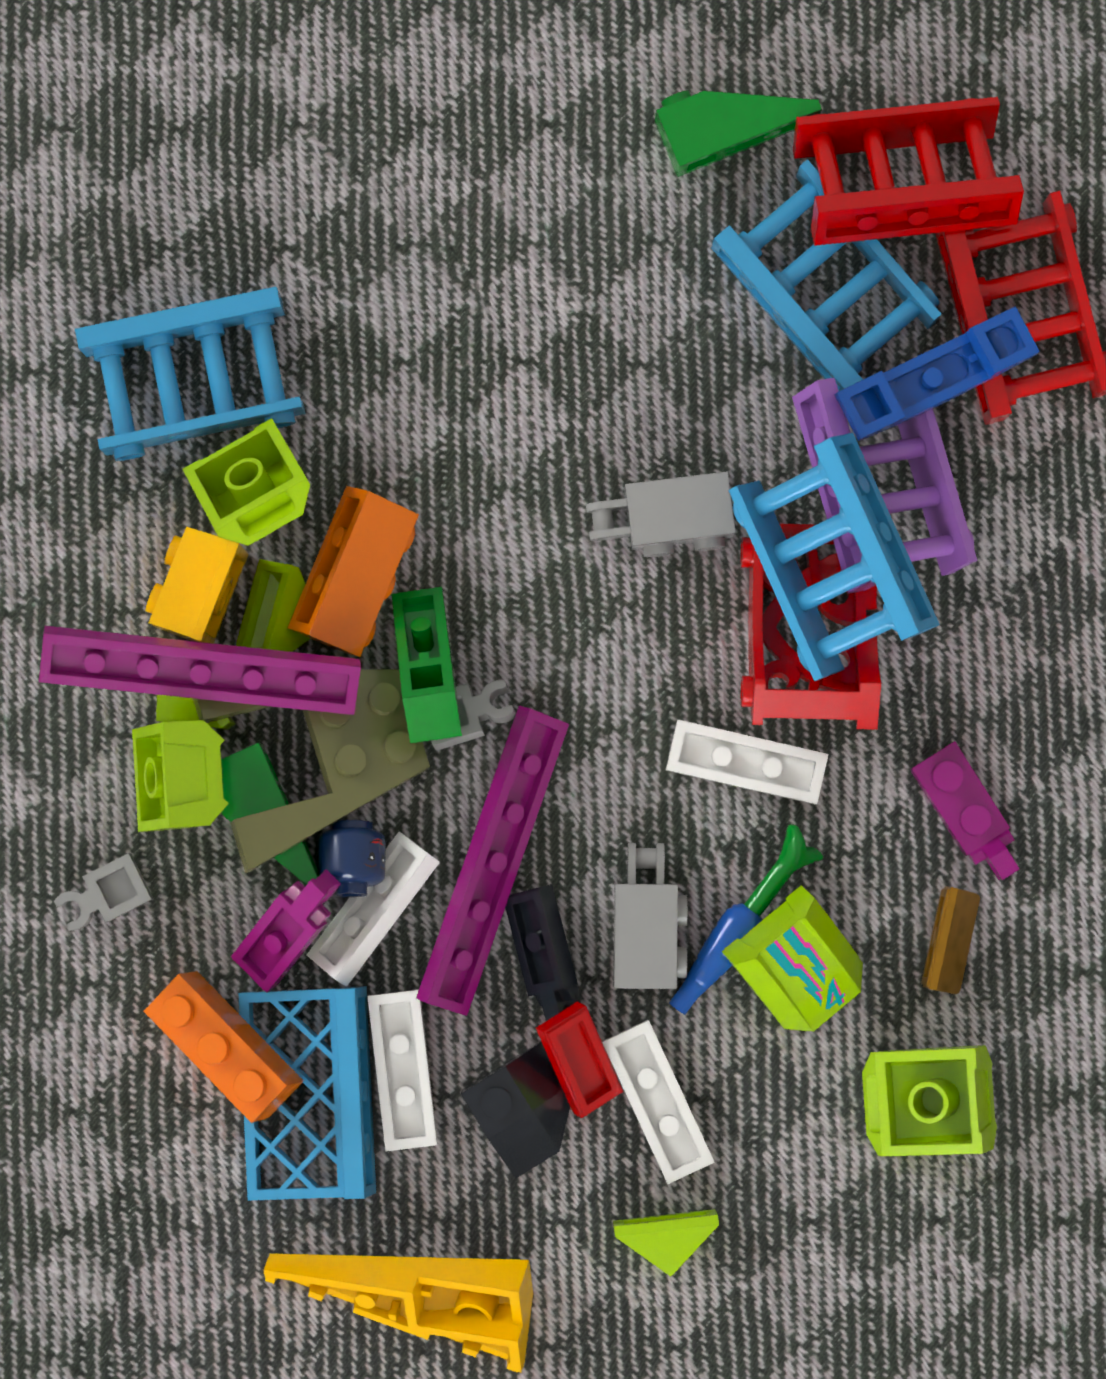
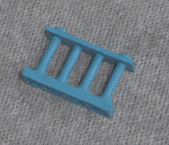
(808, 328)
(157, 334)
(882, 559)

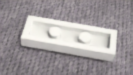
(747, 762)
(367, 919)
(402, 1070)
(658, 1101)

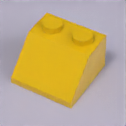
(197, 585)

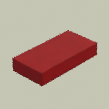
(579, 1059)

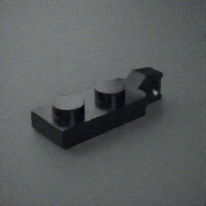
(543, 949)

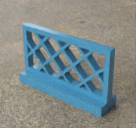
(351, 1097)

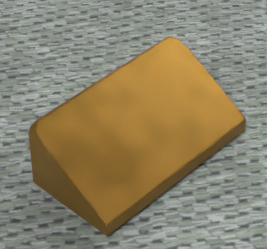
(950, 940)

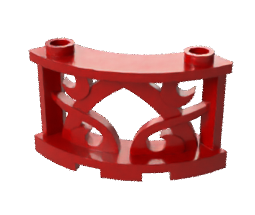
(847, 694)

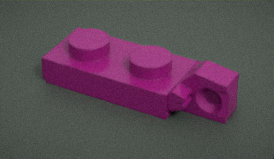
(966, 809)
(286, 930)

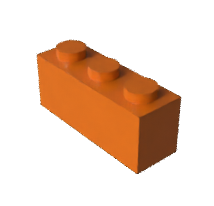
(354, 571)
(223, 1046)

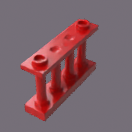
(911, 209)
(973, 294)

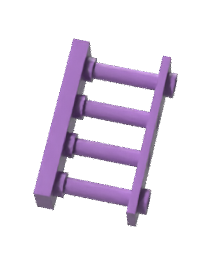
(934, 491)

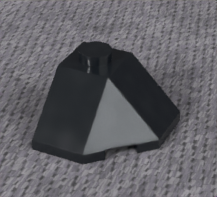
(521, 1109)

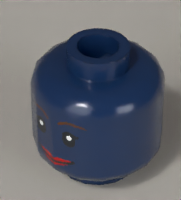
(353, 856)

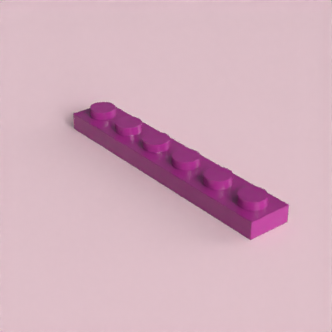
(199, 670)
(492, 861)

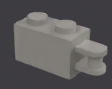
(669, 514)
(647, 926)

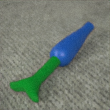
(741, 919)

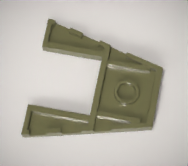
(358, 758)

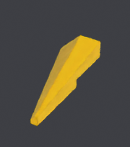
(462, 1299)

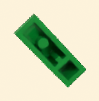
(721, 124)
(426, 665)
(253, 787)

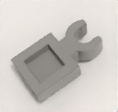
(475, 710)
(112, 891)

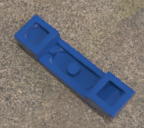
(937, 375)

